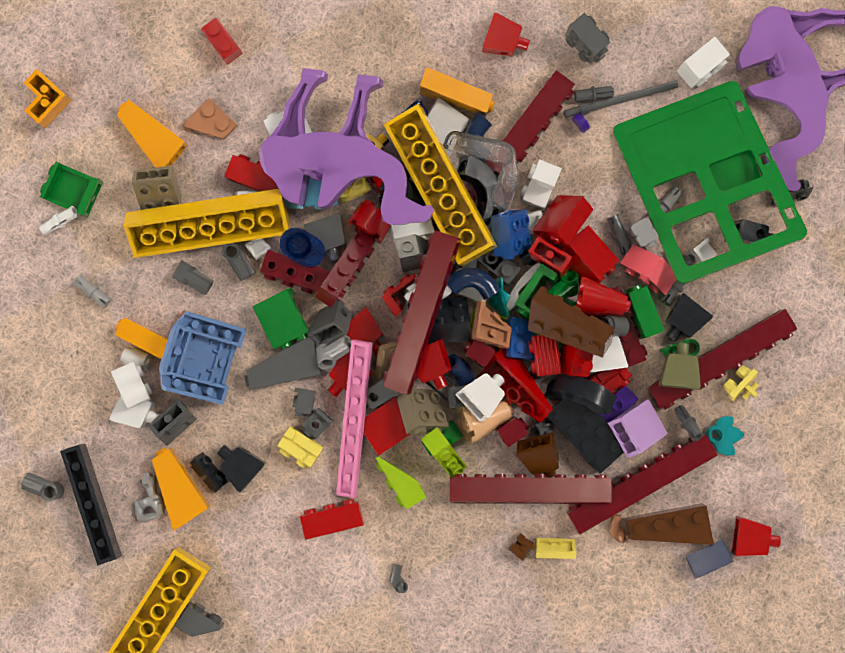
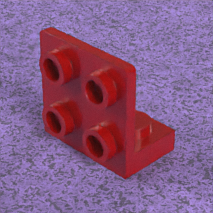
(391, 292)

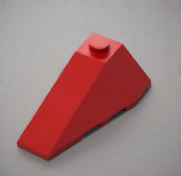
(518, 385)

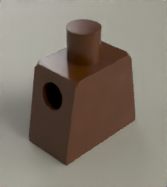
(539, 454)

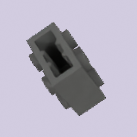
(587, 39)

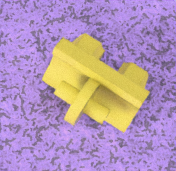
(356, 189)
(747, 377)

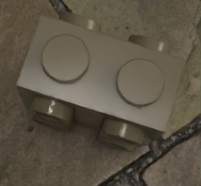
(156, 187)
(422, 411)

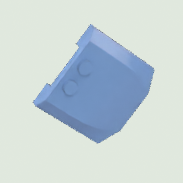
(199, 357)

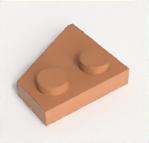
(211, 121)
(489, 327)

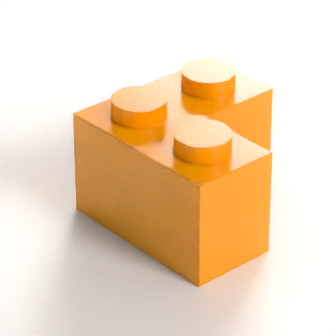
(49, 99)

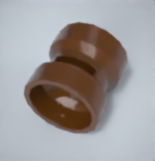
(521, 547)

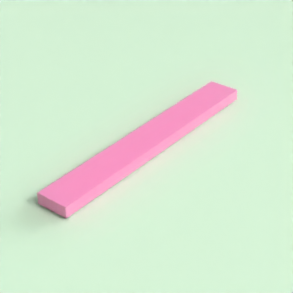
(354, 418)

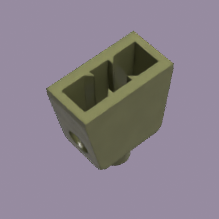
(681, 370)

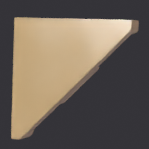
(383, 358)

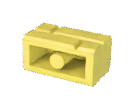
(300, 447)

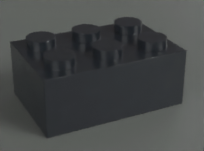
(451, 322)

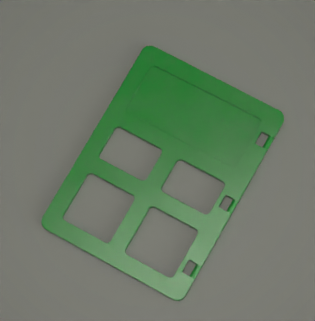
(688, 140)

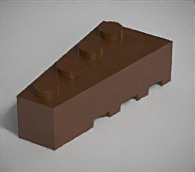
(568, 324)
(675, 525)

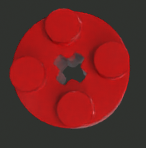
(369, 220)

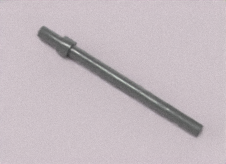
(585, 108)

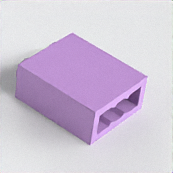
(637, 428)

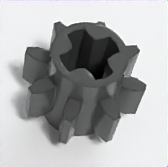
(541, 428)

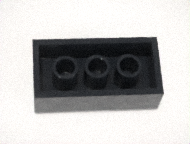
(586, 433)

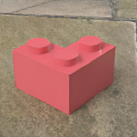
(649, 268)

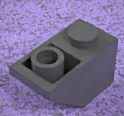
(499, 267)
(197, 621)

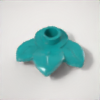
(500, 299)
(726, 435)

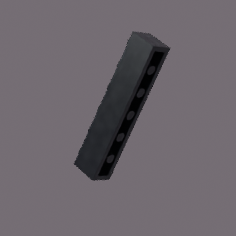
(91, 504)

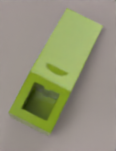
(444, 452)
(405, 485)

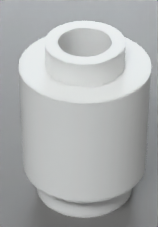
(137, 356)

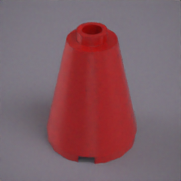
(601, 300)

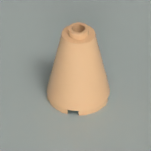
(476, 430)

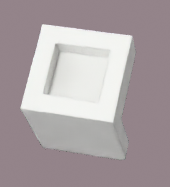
(703, 251)

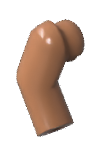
(616, 530)

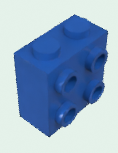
(510, 233)

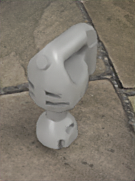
(153, 500)

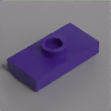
(623, 402)

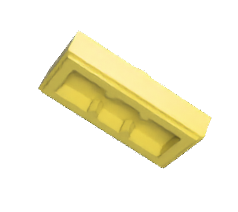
(555, 548)

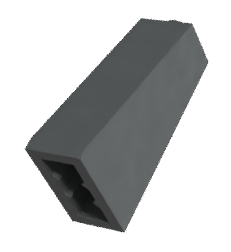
(411, 251)
(286, 366)

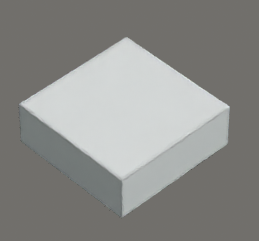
(257, 247)

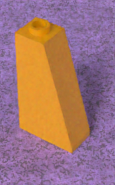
(455, 92)
(154, 138)
(141, 336)
(178, 488)

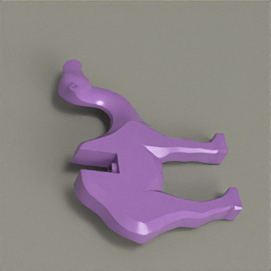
(796, 77)
(335, 158)

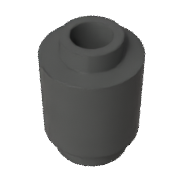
(619, 323)

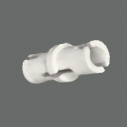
(58, 220)

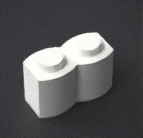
(131, 385)

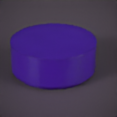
(581, 122)

